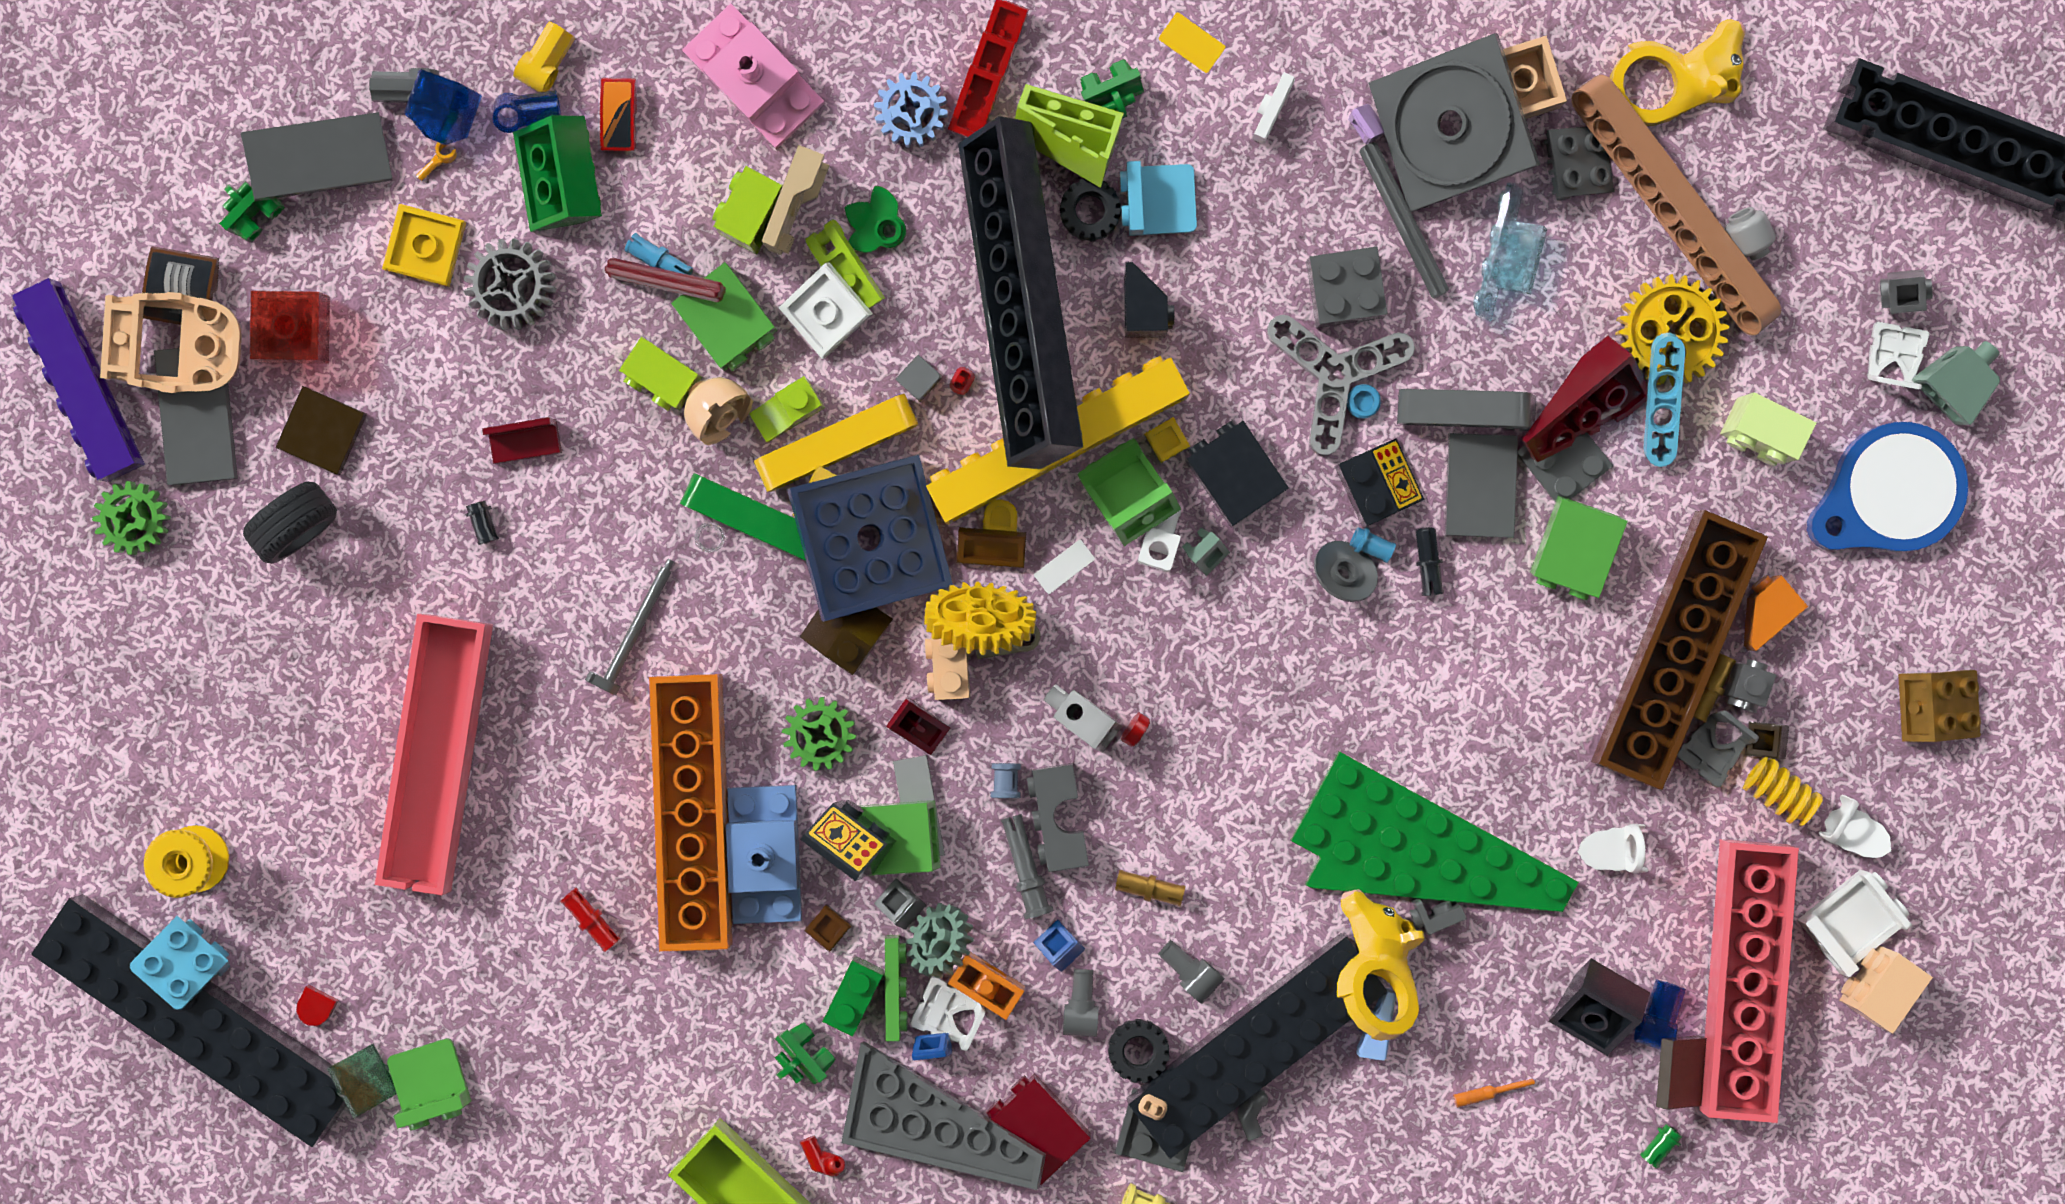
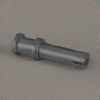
(1029, 884)

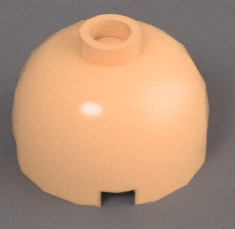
(714, 406)

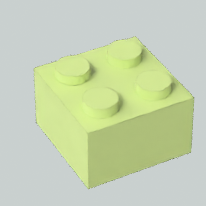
(1767, 429)

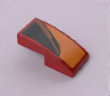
(617, 114)

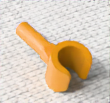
(436, 161)

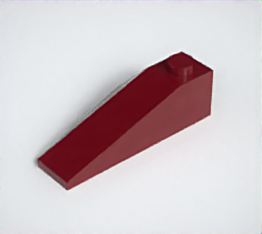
(1597, 390)

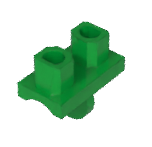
(1115, 92)
(242, 210)
(812, 1066)

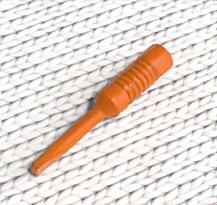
(1487, 1093)

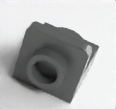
(1442, 916)

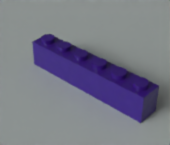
(77, 380)

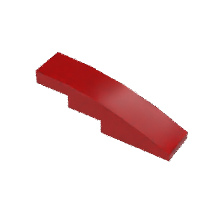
(988, 67)

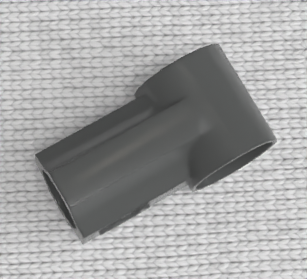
(394, 86)

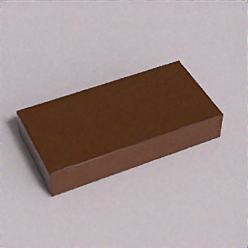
(991, 547)

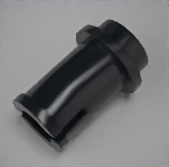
(482, 522)

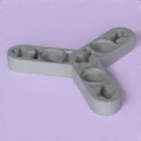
(1351, 372)

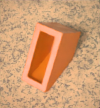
(1770, 610)

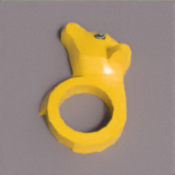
(1700, 77)
(1383, 951)

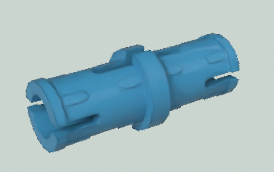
(655, 256)

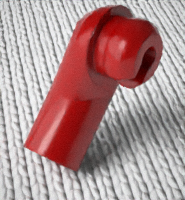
(821, 1161)

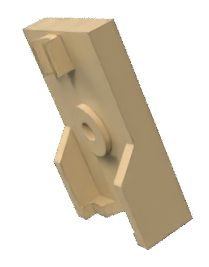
(800, 186)

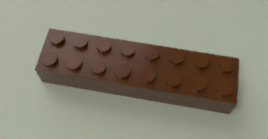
(1679, 649)

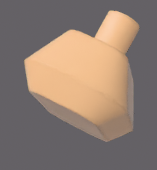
(1152, 1107)

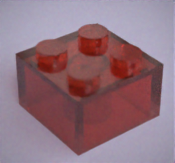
(289, 327)

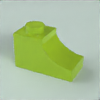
(787, 409)

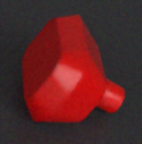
(962, 380)

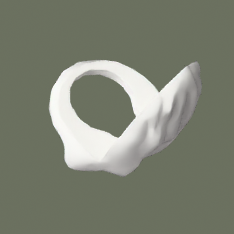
(1856, 831)
(1615, 849)

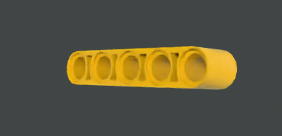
(836, 442)

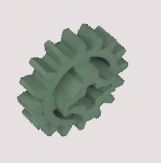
(939, 940)

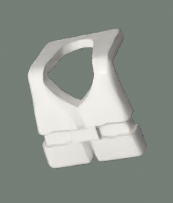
(1896, 345)
(938, 1010)

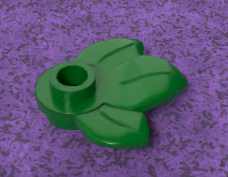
(872, 218)

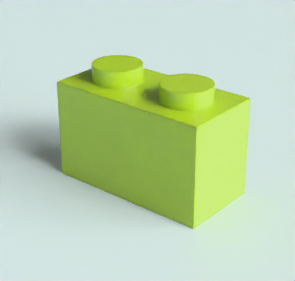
(659, 373)

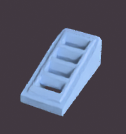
(1384, 1011)

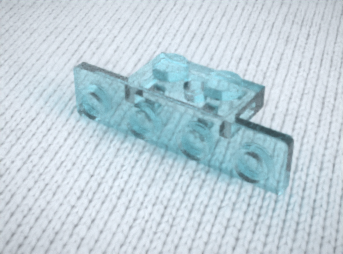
(1512, 255)

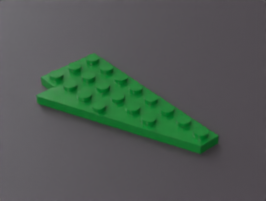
(1403, 845)

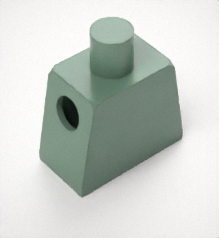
(1961, 381)

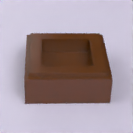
(828, 927)

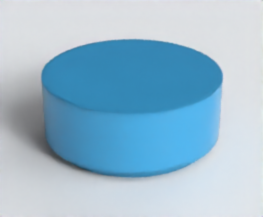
(1363, 401)

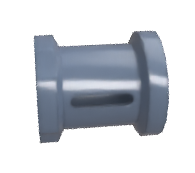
(1005, 780)

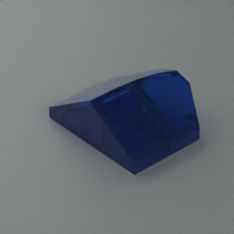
(442, 107)

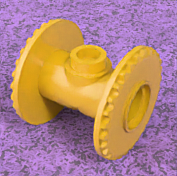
(186, 861)

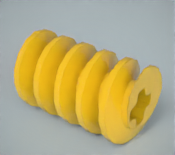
(1784, 790)

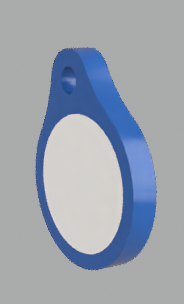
(1893, 491)

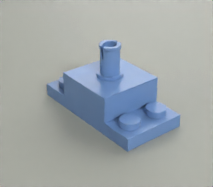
(763, 854)

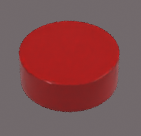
(1135, 729)

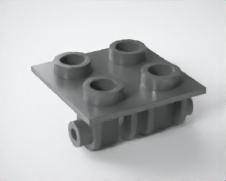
(1578, 163)

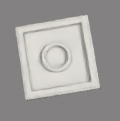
(825, 310)

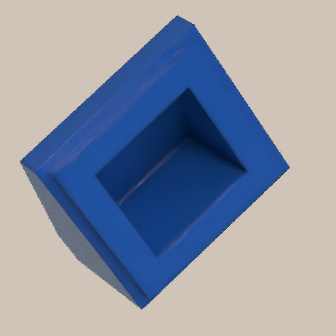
(1059, 946)
(931, 1046)

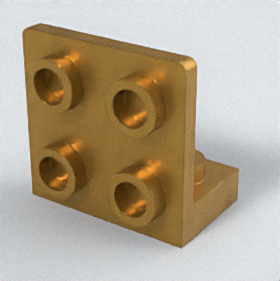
(1939, 706)

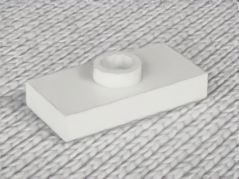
(1271, 107)

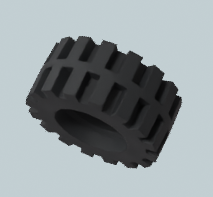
(1090, 231)
(1139, 1072)

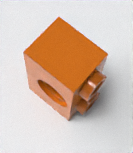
(987, 985)

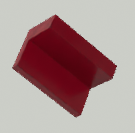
(523, 440)

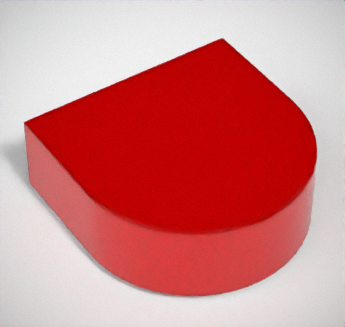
(315, 1006)

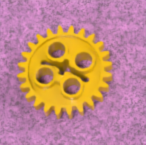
(1650, 309)
(980, 618)

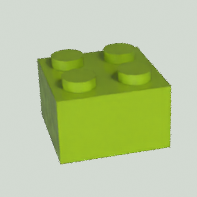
(747, 209)

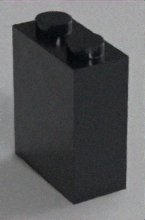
(1235, 472)

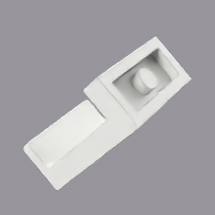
(1854, 920)

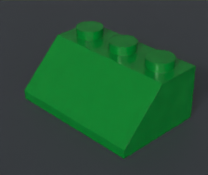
(557, 172)

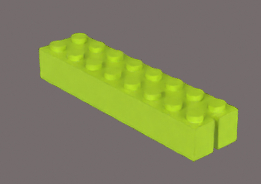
(729, 1171)

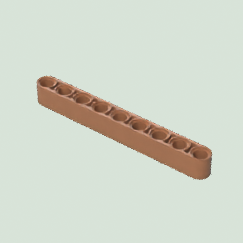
(1676, 204)

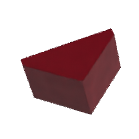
(918, 726)

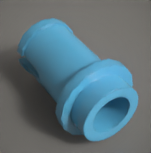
(1372, 544)

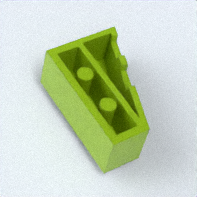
(1071, 131)

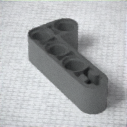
(1467, 408)

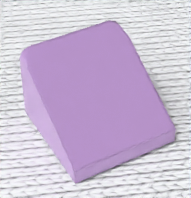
(1366, 123)

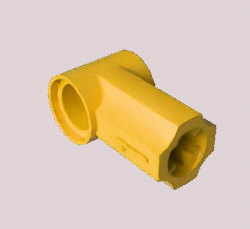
(540, 65)

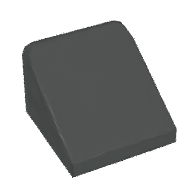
(919, 378)
(900, 904)

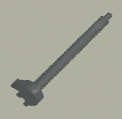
(607, 682)

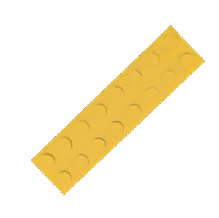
(1100, 419)

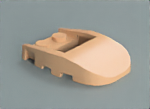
(207, 342)

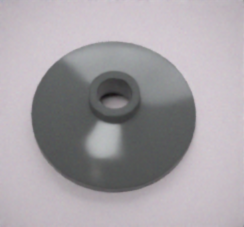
(1345, 572)

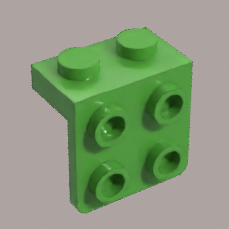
(428, 1084)

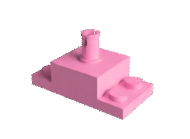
(753, 76)

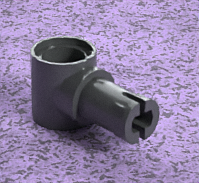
(1196, 976)
(1081, 1012)

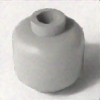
(1751, 232)

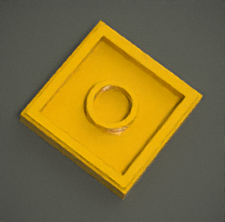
(424, 245)

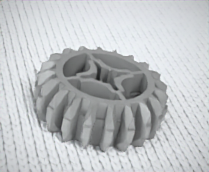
(524, 277)

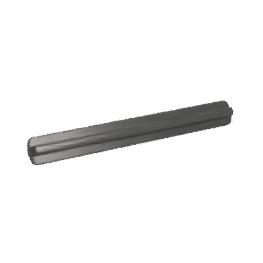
(1404, 220)

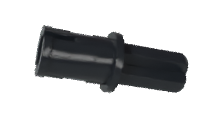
(1429, 561)

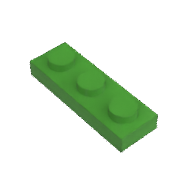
(895, 987)

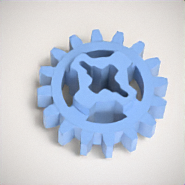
(926, 104)

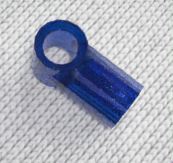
(529, 109)
(1660, 1015)

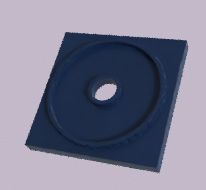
(910, 547)

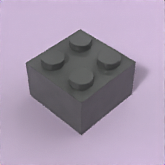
(1346, 287)

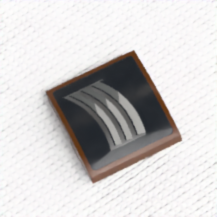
(178, 273)

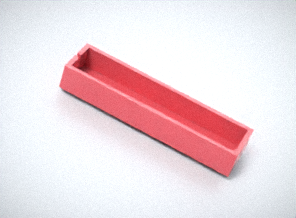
(433, 754)

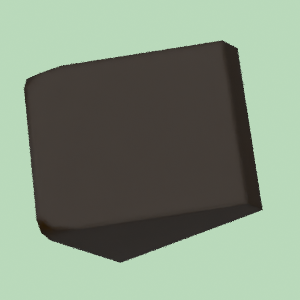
(1771, 741)

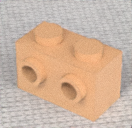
(950, 671)

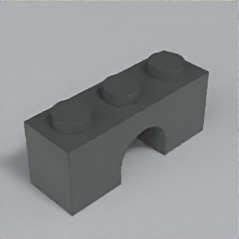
(1060, 848)

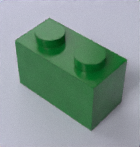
(853, 996)

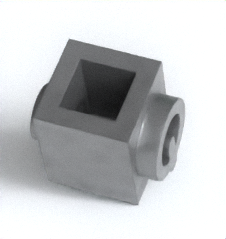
(1905, 291)
(1749, 685)

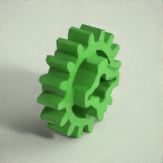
(124, 529)
(812, 747)

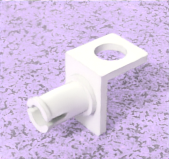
(1161, 540)

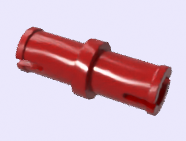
(590, 919)

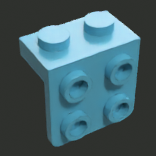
(1158, 199)
(180, 962)

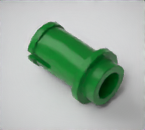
(1661, 1145)

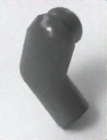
(1248, 1113)

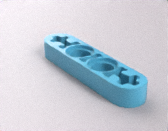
(1669, 400)

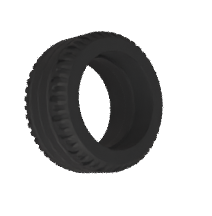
(289, 522)

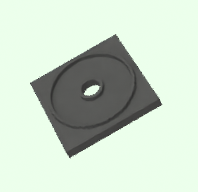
(1493, 129)

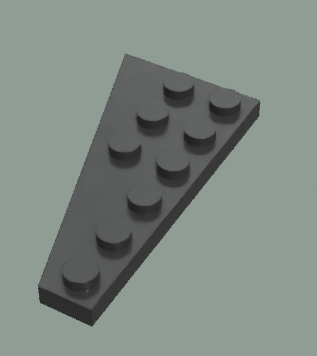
(916, 1120)

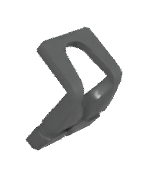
(1711, 758)

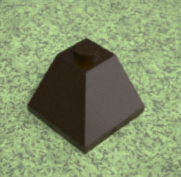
(847, 638)

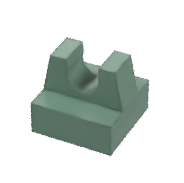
(1207, 552)

